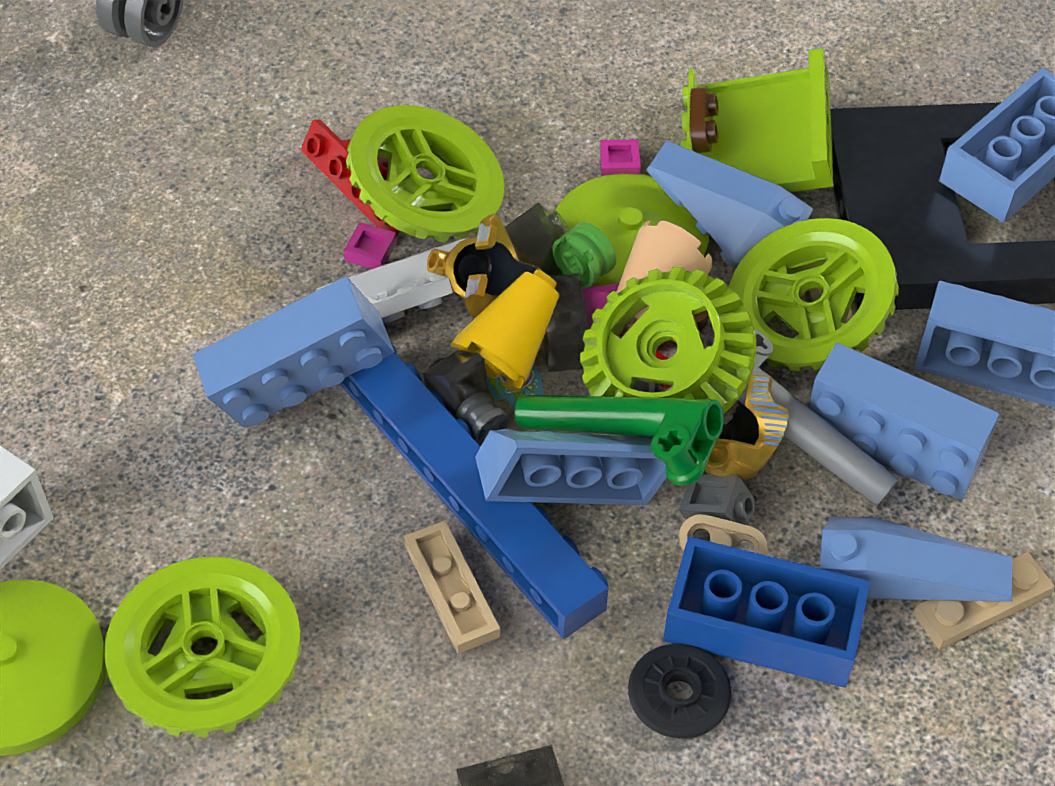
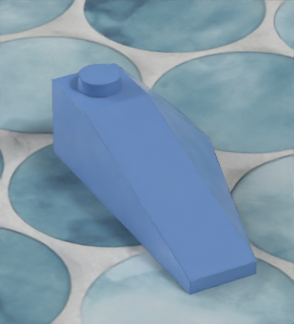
(724, 200)
(913, 562)

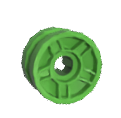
(584, 252)

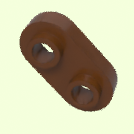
(701, 123)

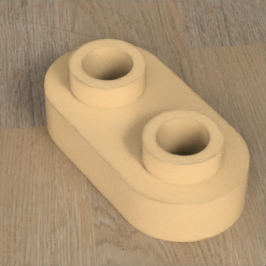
(723, 532)

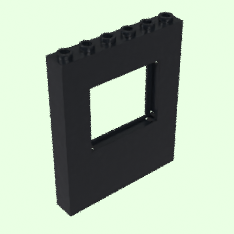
(889, 183)

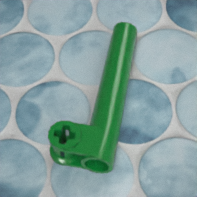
(680, 427)

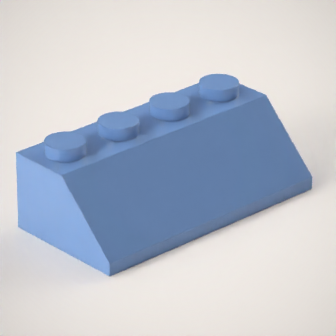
(568, 468)

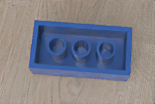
(767, 611)

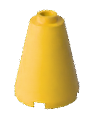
(512, 328)

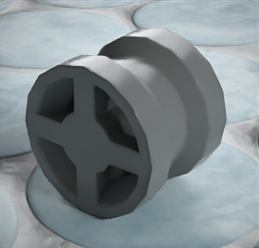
(482, 416)

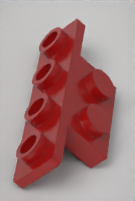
(330, 157)

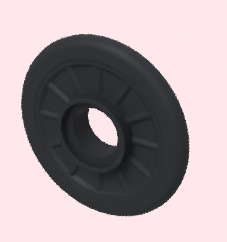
(679, 717)

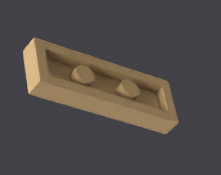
(451, 587)
(953, 620)

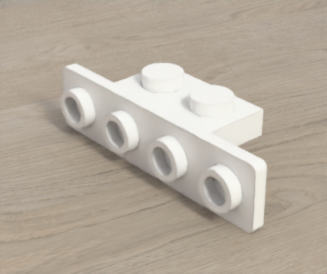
(403, 285)

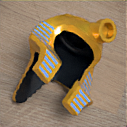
(480, 265)
(752, 433)

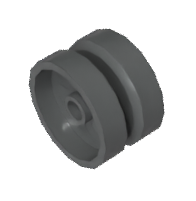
(141, 20)

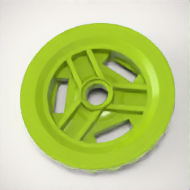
(420, 137)
(848, 262)
(694, 371)
(200, 598)

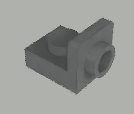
(718, 497)

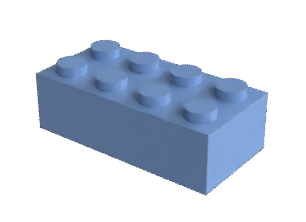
(1008, 151)
(990, 343)
(293, 353)
(903, 420)

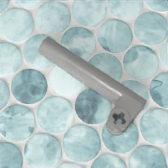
(823, 440)

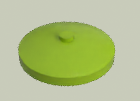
(619, 208)
(47, 663)

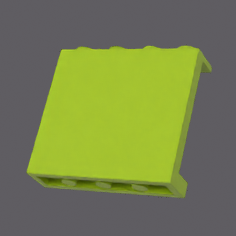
(773, 125)

